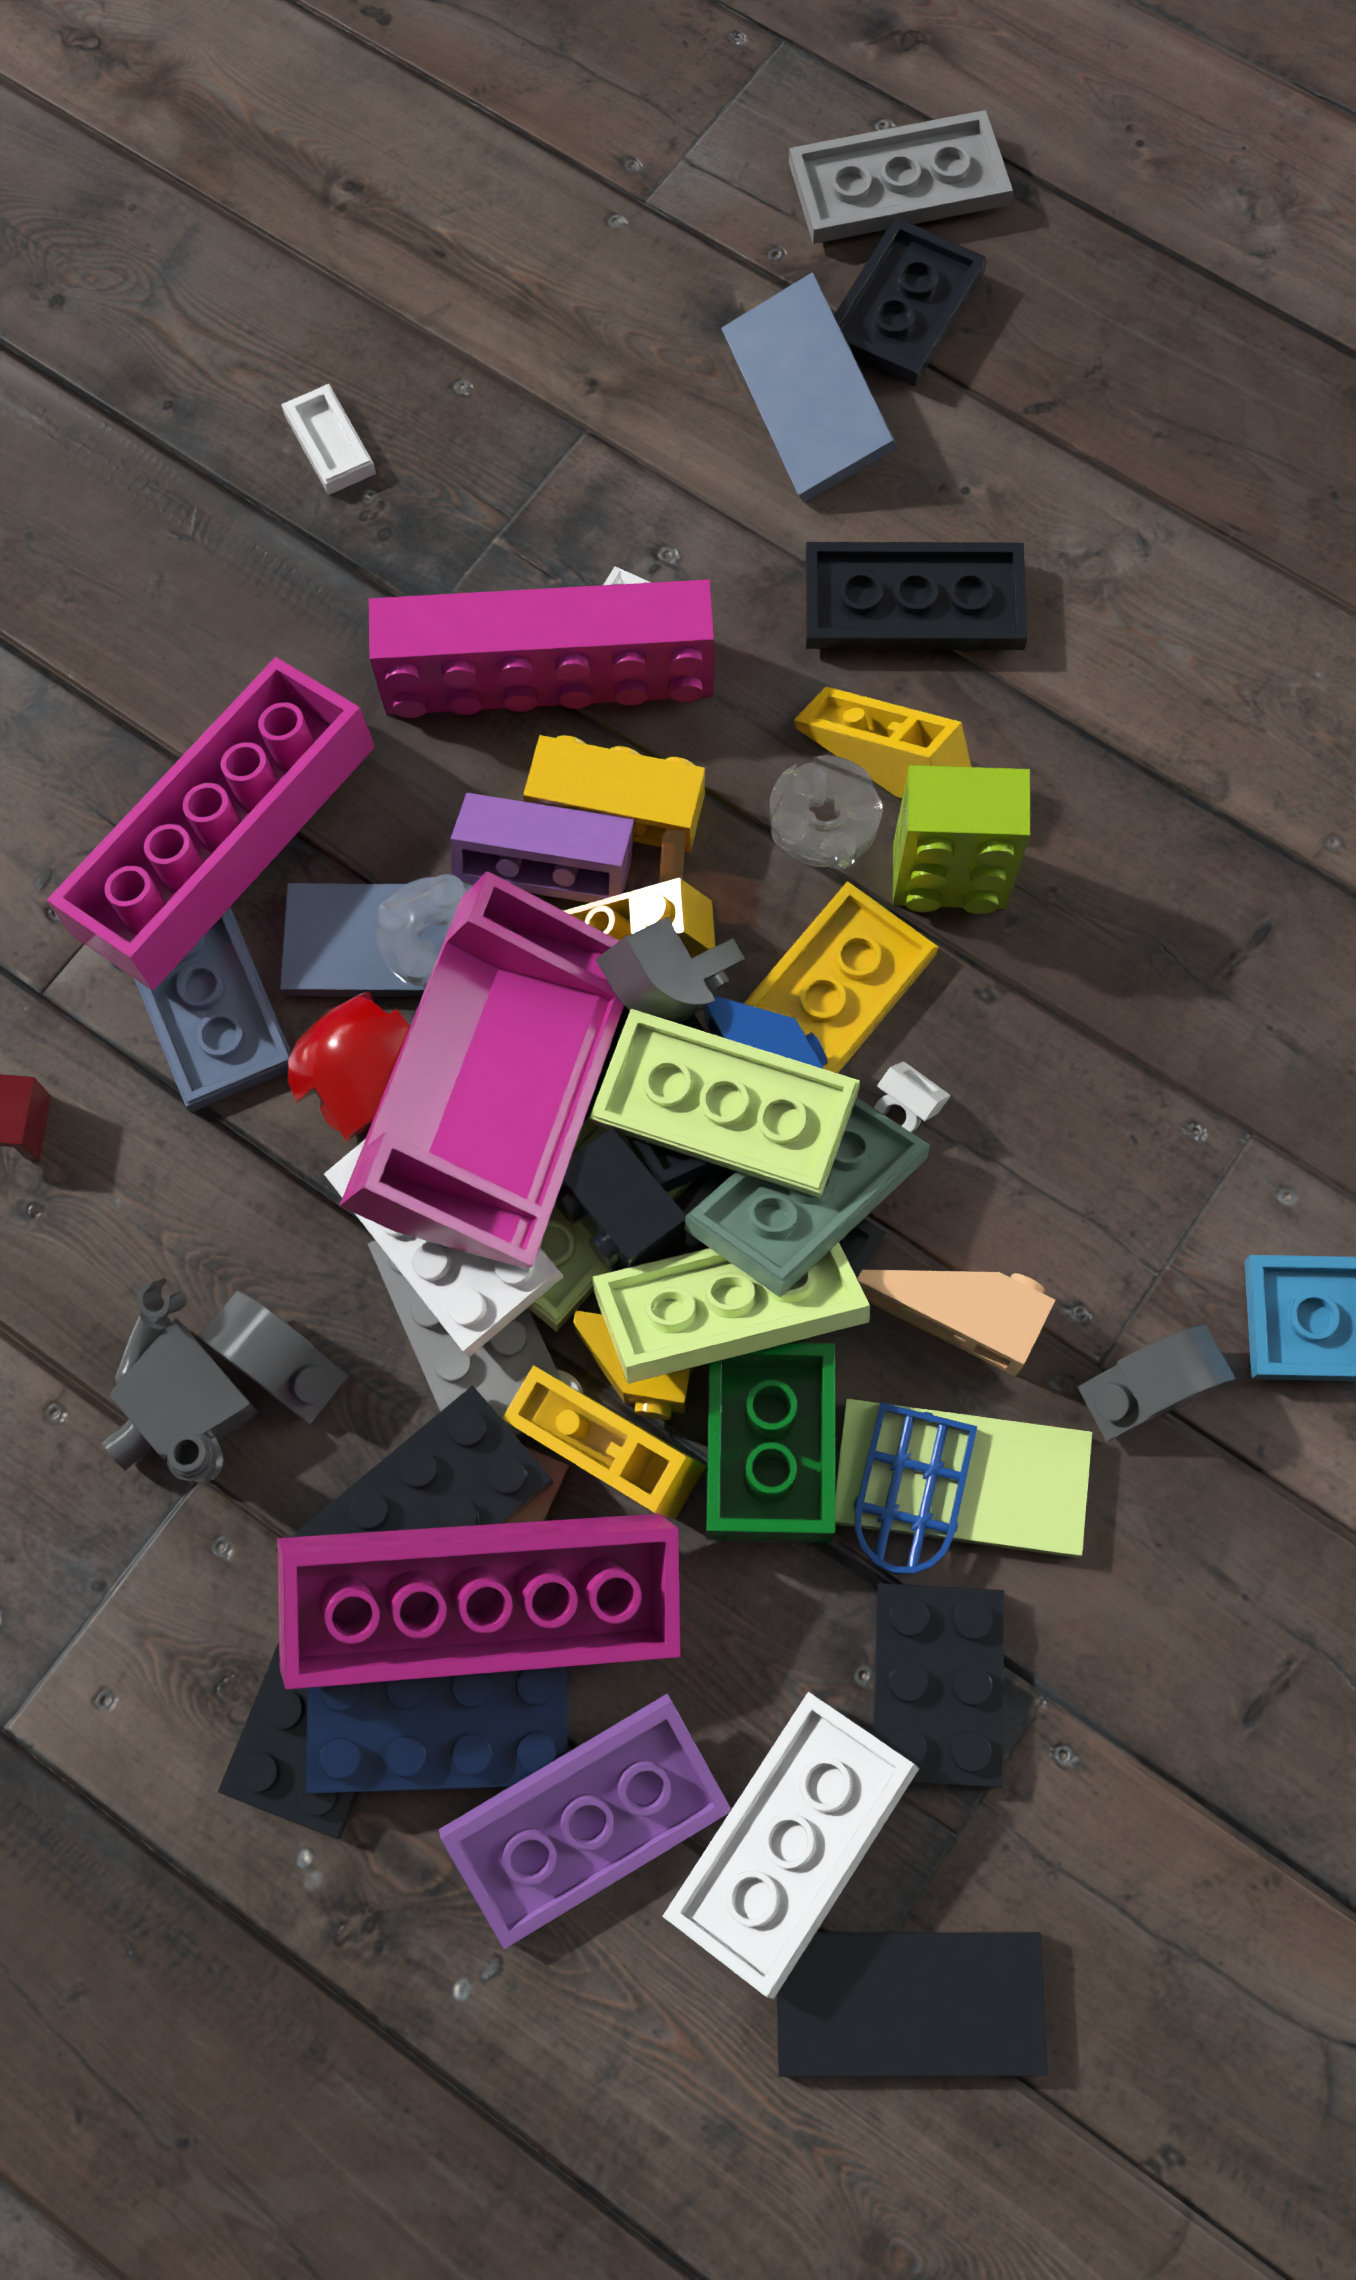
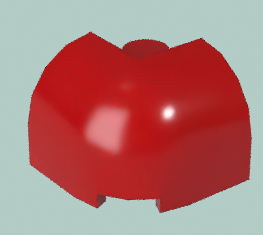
(348, 1062)

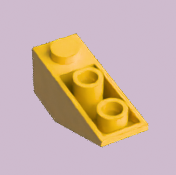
(632, 911)

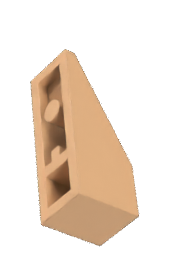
(974, 1311)

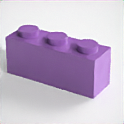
(542, 848)

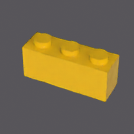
(618, 784)

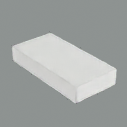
(328, 439)

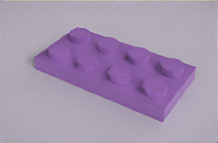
(584, 1821)

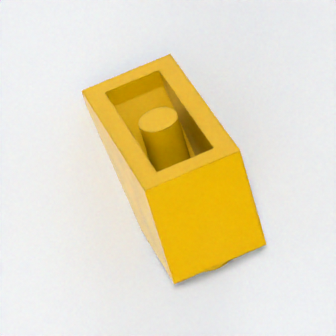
(651, 1397)

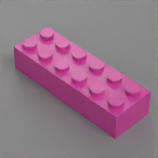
(543, 647)
(213, 823)
(477, 1599)

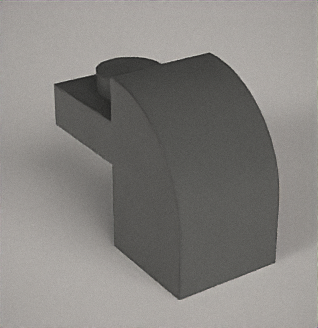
(659, 977)
(273, 1356)
(1156, 1381)

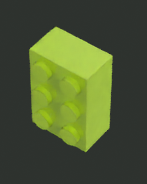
(960, 837)

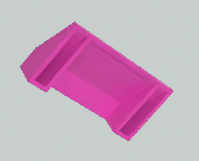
(491, 1079)

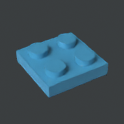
(1301, 1317)

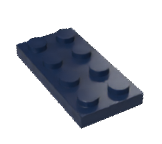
(435, 1731)

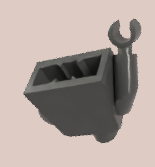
(174, 1394)

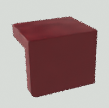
(23, 1114)

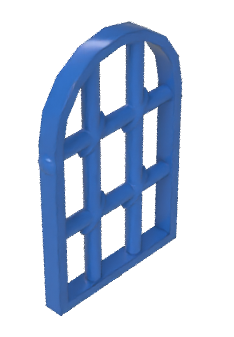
(931, 1471)

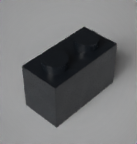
(619, 1204)

